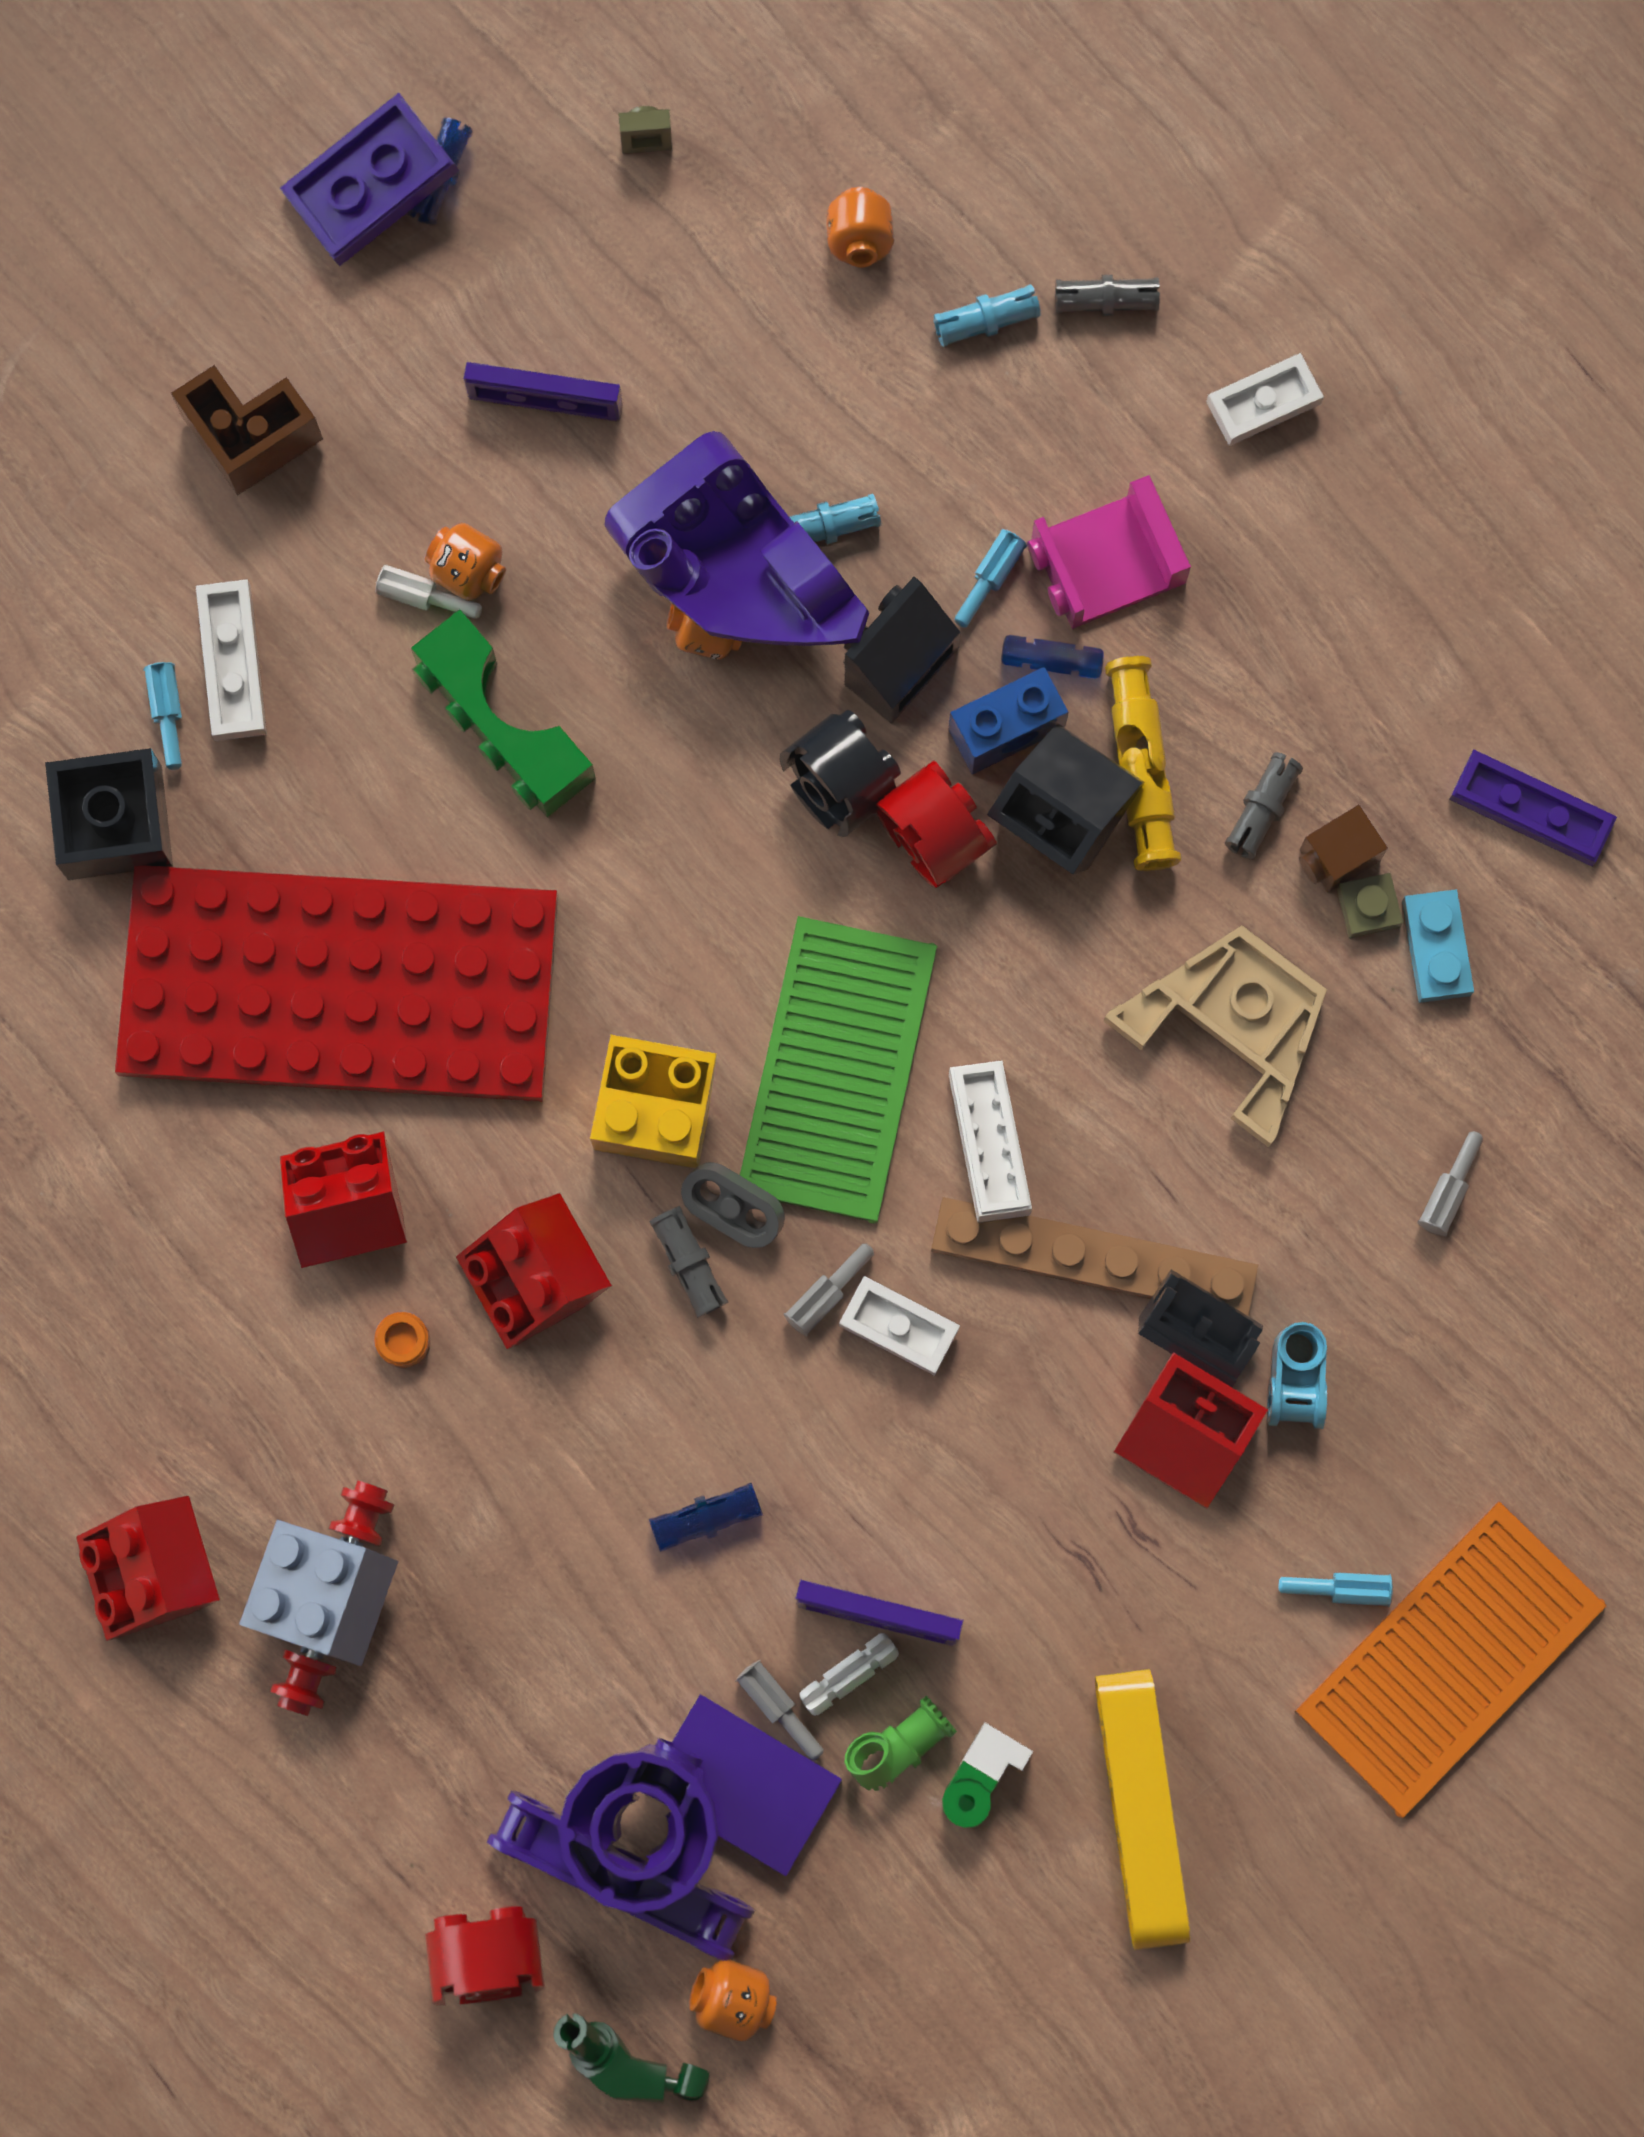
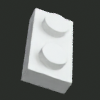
(1264, 399)
(899, 1325)

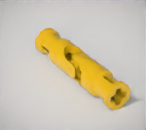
(1132, 718)

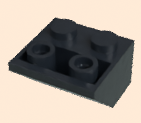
(900, 650)
(1066, 799)

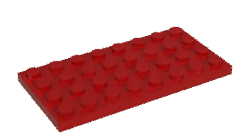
(337, 983)

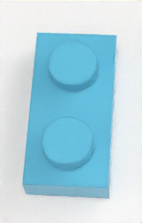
(1437, 946)

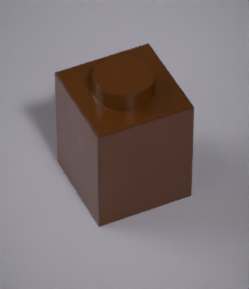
(1341, 849)

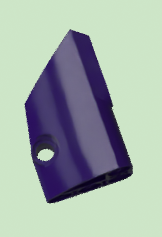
(731, 554)

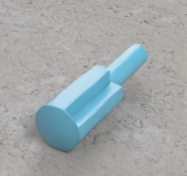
(991, 573)
(165, 708)
(1344, 1588)

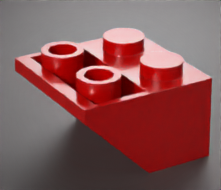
(342, 1199)
(533, 1269)
(1190, 1430)
(147, 1567)

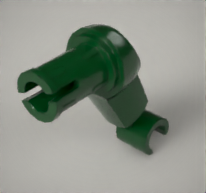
(609, 2065)

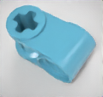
(1298, 1380)

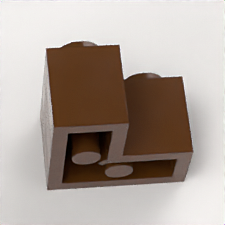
(248, 438)

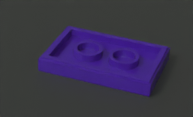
(369, 179)
(878, 1613)
(760, 1787)

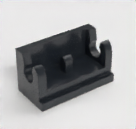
(1200, 1328)

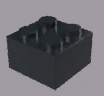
(108, 813)

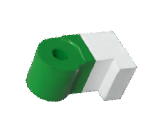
(968, 1792)

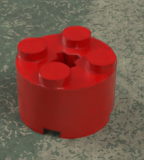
(935, 824)
(484, 1957)

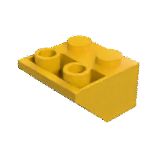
(653, 1101)

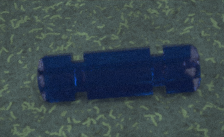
(1052, 655)

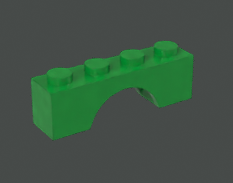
(543, 762)

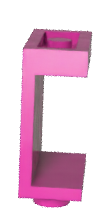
(1110, 556)

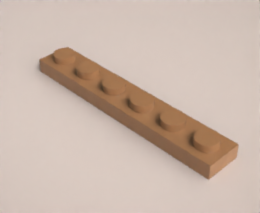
(1087, 1255)

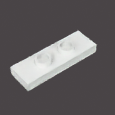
(990, 1141)

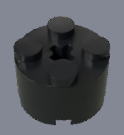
(840, 772)

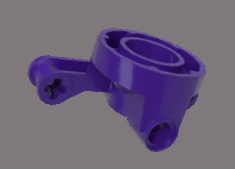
(582, 1852)

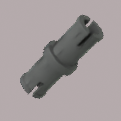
(1107, 295)
(1263, 805)
(688, 1261)

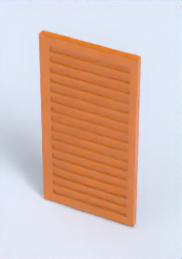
(1450, 1659)

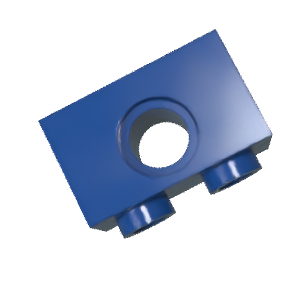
(1007, 720)

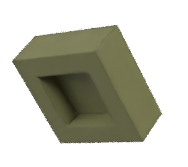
(645, 130)
(1369, 905)

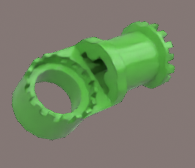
(901, 1746)

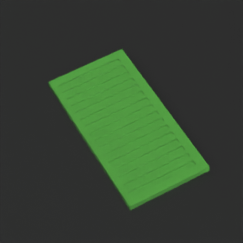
(837, 1068)

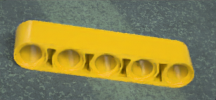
(1142, 1809)

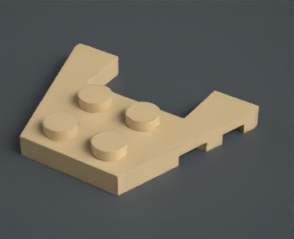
(1250, 1004)

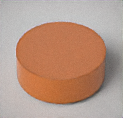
(402, 1339)

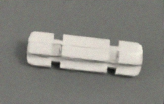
(849, 1674)

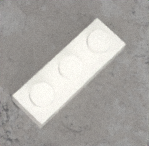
(231, 660)

